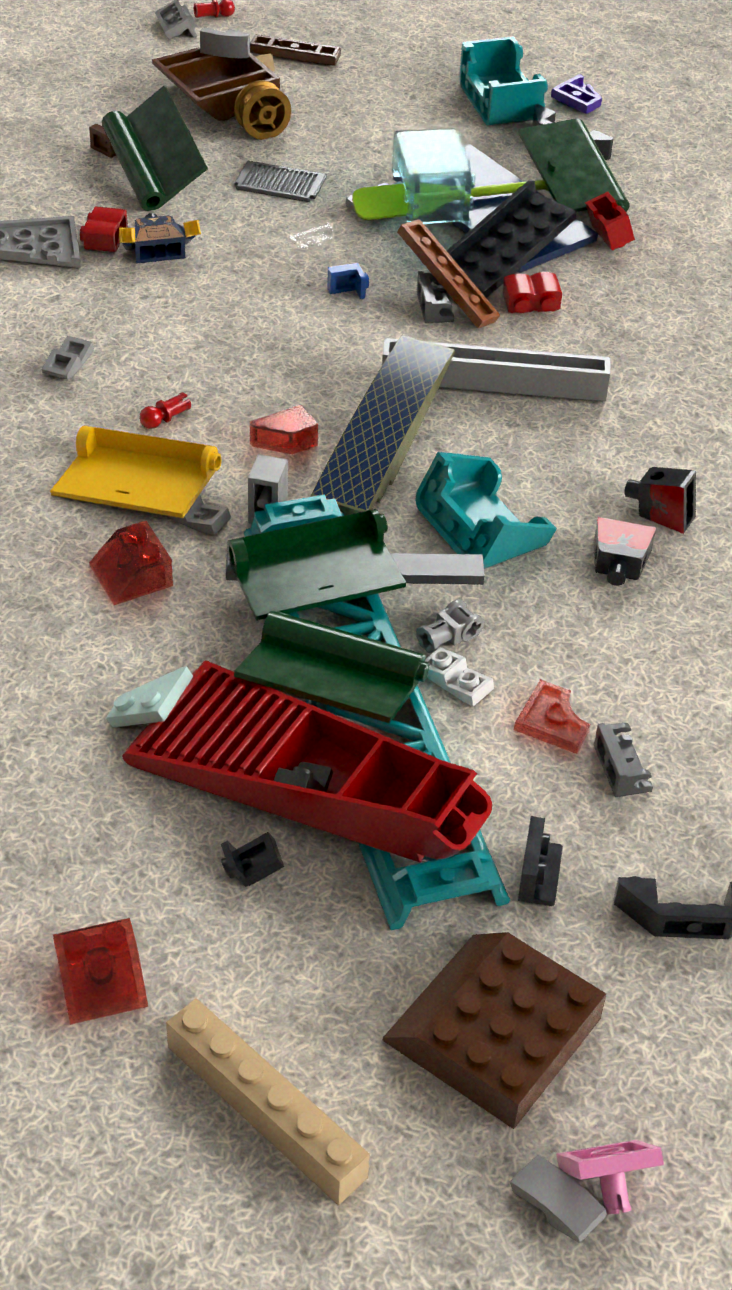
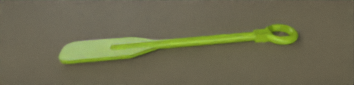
(389, 200)

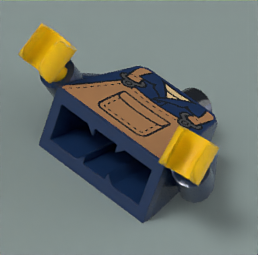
(158, 238)

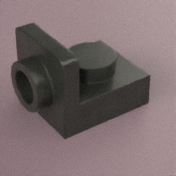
(307, 776)

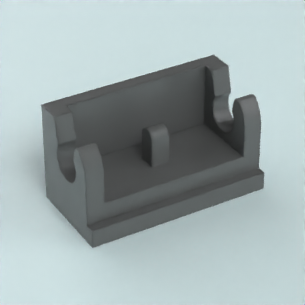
(433, 300)
(621, 760)

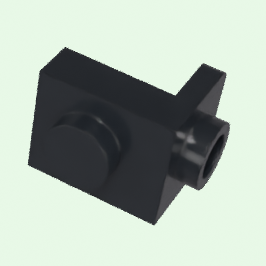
(252, 860)

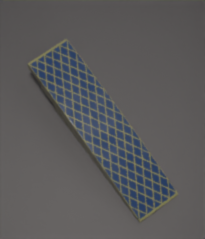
(384, 425)

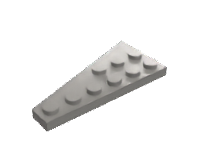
(40, 241)

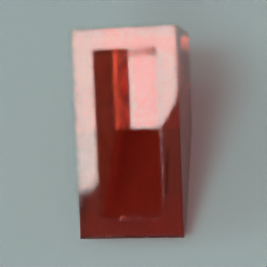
(285, 431)

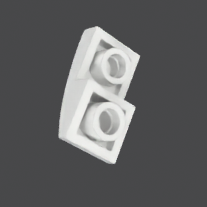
(452, 675)

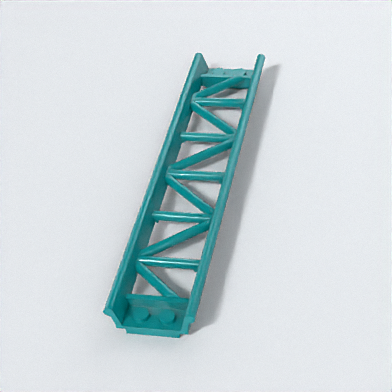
(436, 878)

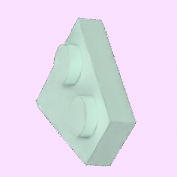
(150, 701)

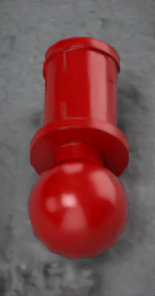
(225, 8)
(152, 416)

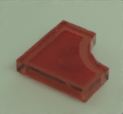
(551, 718)

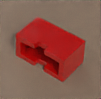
(610, 221)

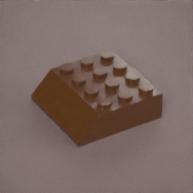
(213, 80)
(498, 1023)

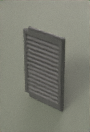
(280, 181)

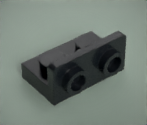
(540, 866)

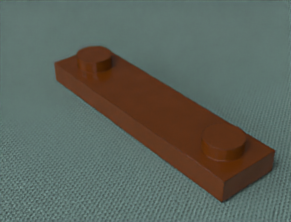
(295, 49)

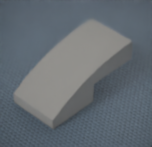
(224, 44)
(69, 358)
(204, 518)
(563, 1200)

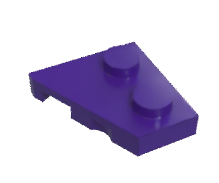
(577, 94)

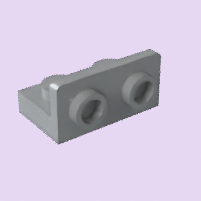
(176, 19)

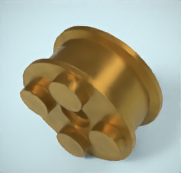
(262, 109)

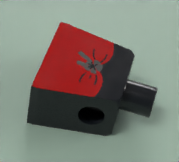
(666, 496)
(621, 549)

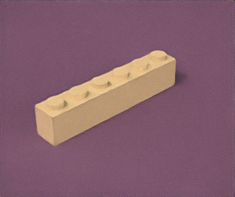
(268, 1101)

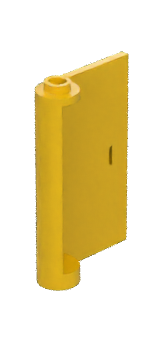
(137, 471)

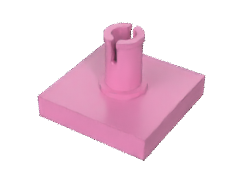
(609, 1165)

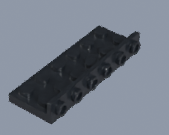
(509, 237)

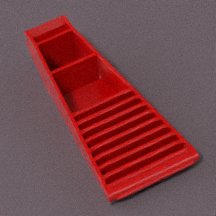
(382, 793)

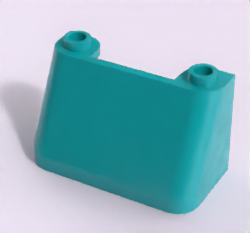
(464, 509)

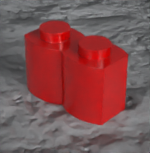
(102, 228)
(531, 293)

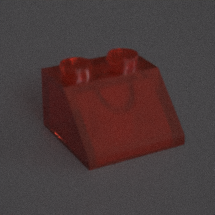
(132, 564)
(100, 970)

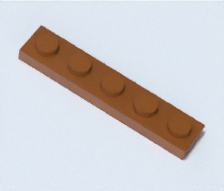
(448, 273)

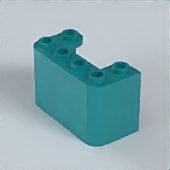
(496, 84)

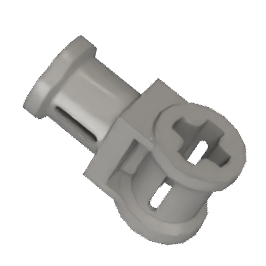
(450, 626)

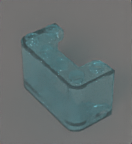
(433, 174)

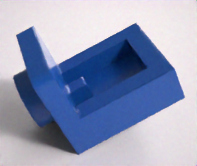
(347, 278)

